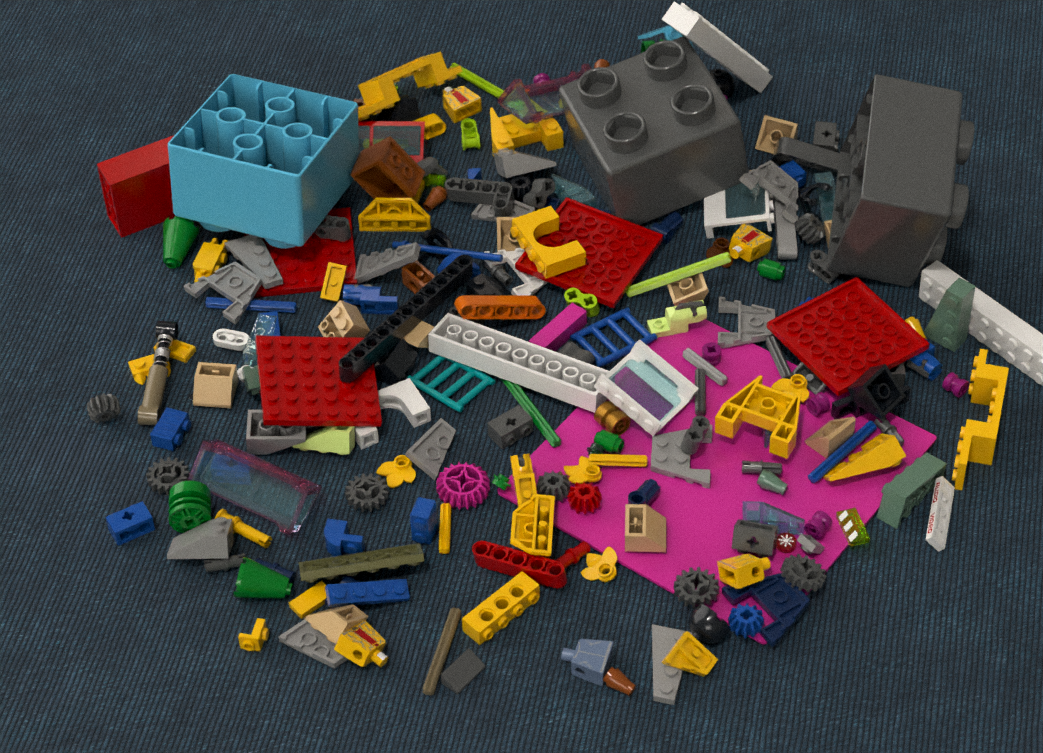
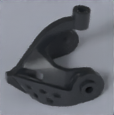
(804, 194)
(441, 237)

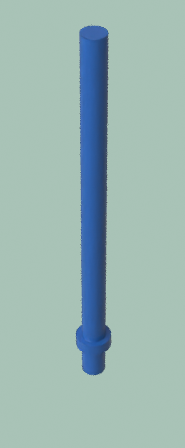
(448, 251)

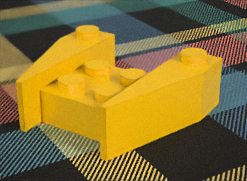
(513, 133)
(765, 409)

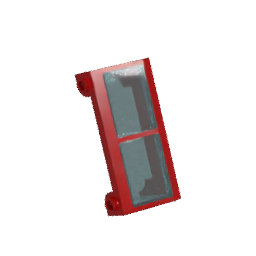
(408, 134)

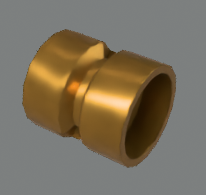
(612, 418)

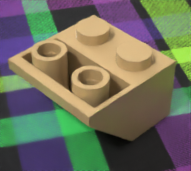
(344, 321)
(215, 385)
(644, 529)
(336, 620)

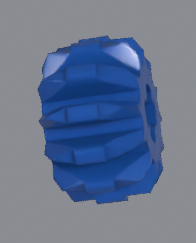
(746, 620)

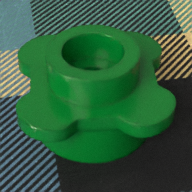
(501, 481)

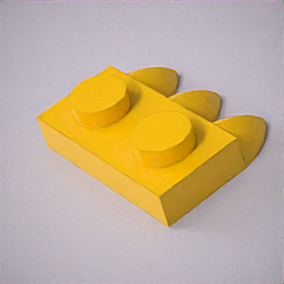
(140, 368)

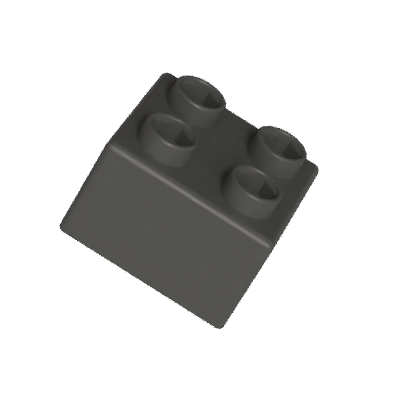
(654, 131)
(899, 181)

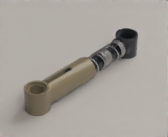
(151, 405)

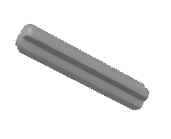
(700, 363)

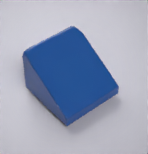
(475, 173)

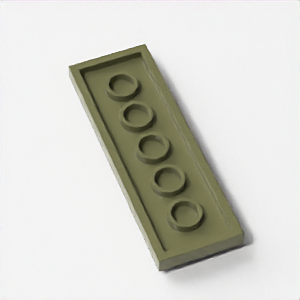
(364, 561)

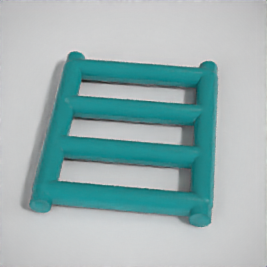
(444, 397)

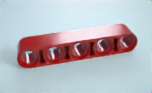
(513, 561)

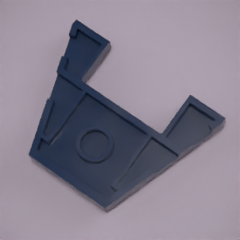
(777, 599)

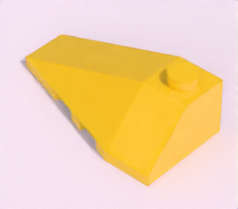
(875, 455)

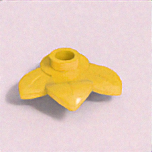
(792, 385)
(397, 471)
(583, 472)
(599, 565)

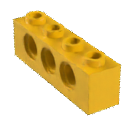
(501, 608)

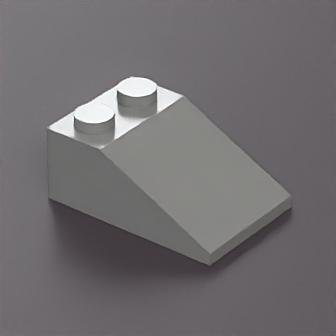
(515, 163)
(267, 438)
(205, 541)

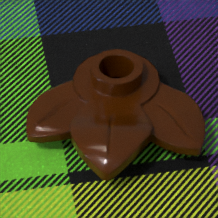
(720, 246)

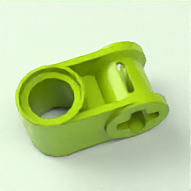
(469, 134)

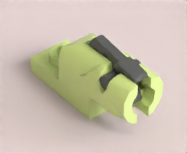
(678, 318)

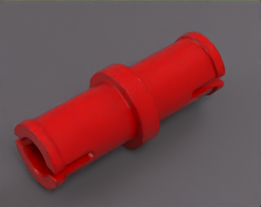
(573, 555)

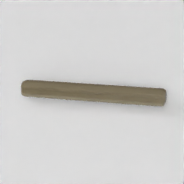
(441, 651)

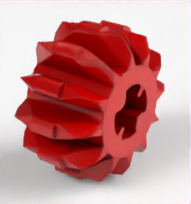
(584, 497)

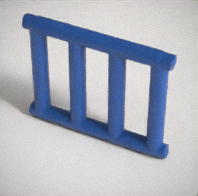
(610, 321)

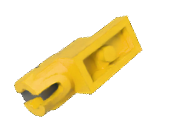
(523, 478)

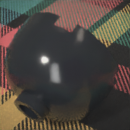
(724, 81)
(706, 625)

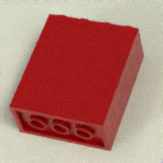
(137, 188)

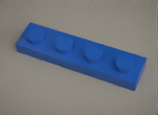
(367, 592)

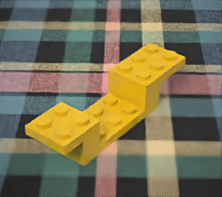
(381, 93)
(979, 436)

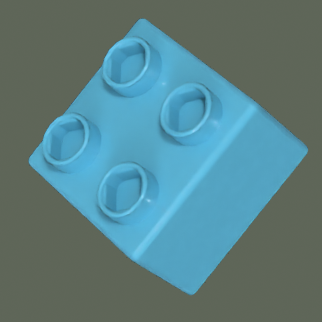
(264, 160)

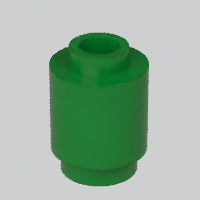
(771, 269)
(611, 442)

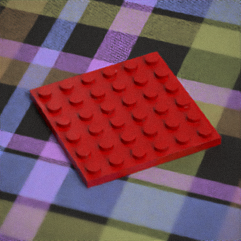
(613, 250)
(306, 266)
(846, 334)
(304, 386)

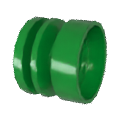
(189, 505)

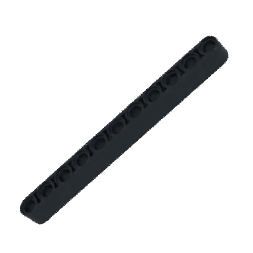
(405, 319)

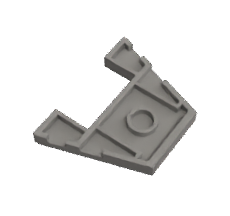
(778, 183)
(232, 282)
(751, 323)
(671, 461)

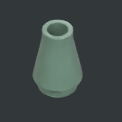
(769, 481)

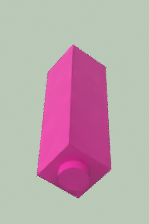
(558, 330)

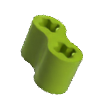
(586, 301)

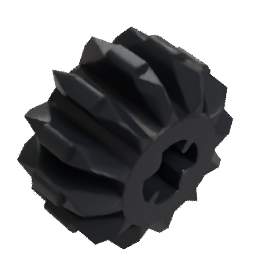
(521, 186)

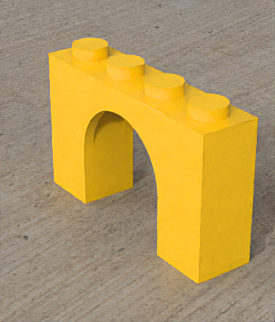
(548, 260)

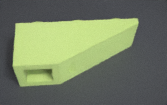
(330, 439)

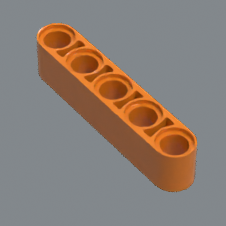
(499, 307)

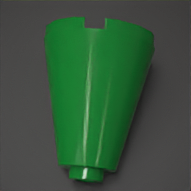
(177, 240)
(260, 581)

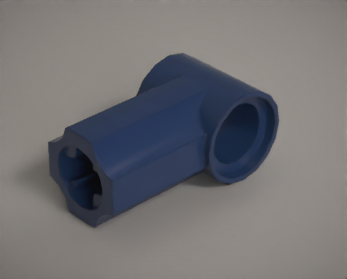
(668, 226)
(644, 493)

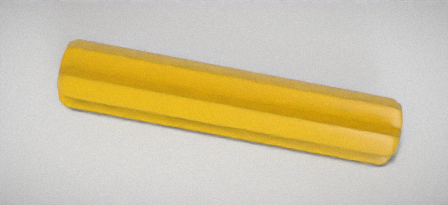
(618, 460)
(445, 528)

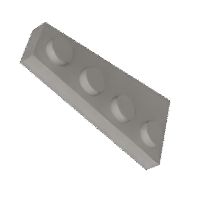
(256, 258)
(381, 263)
(665, 678)

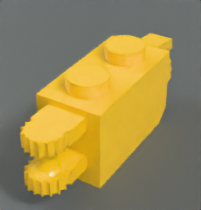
(209, 258)

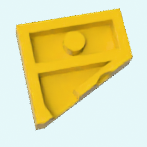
(690, 656)

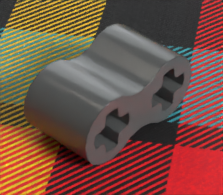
(540, 191)
(572, 350)
(695, 434)

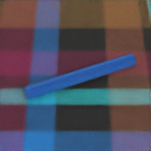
(255, 305)
(842, 451)

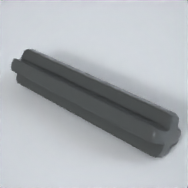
(778, 357)
(700, 401)

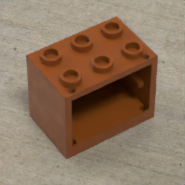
(387, 171)

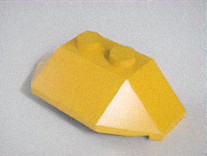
(394, 215)
(534, 525)

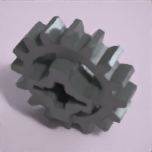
(167, 475)
(366, 492)
(803, 573)
(686, 587)

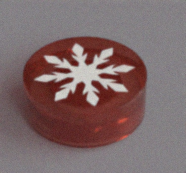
(786, 542)

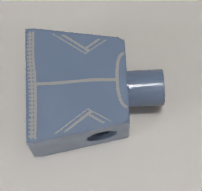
(590, 659)

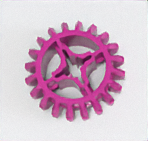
(463, 485)

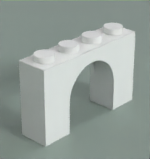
(398, 396)

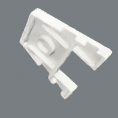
(531, 284)

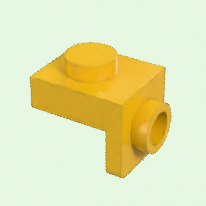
(254, 641)

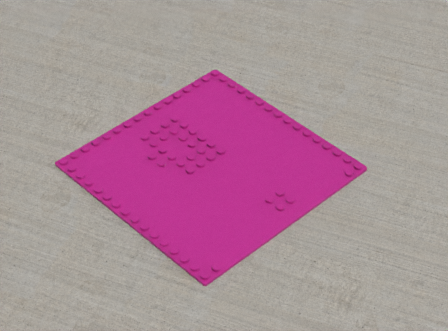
(702, 518)

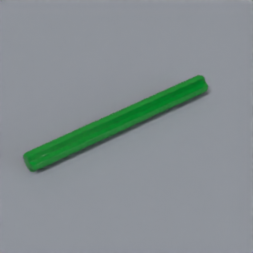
(538, 419)

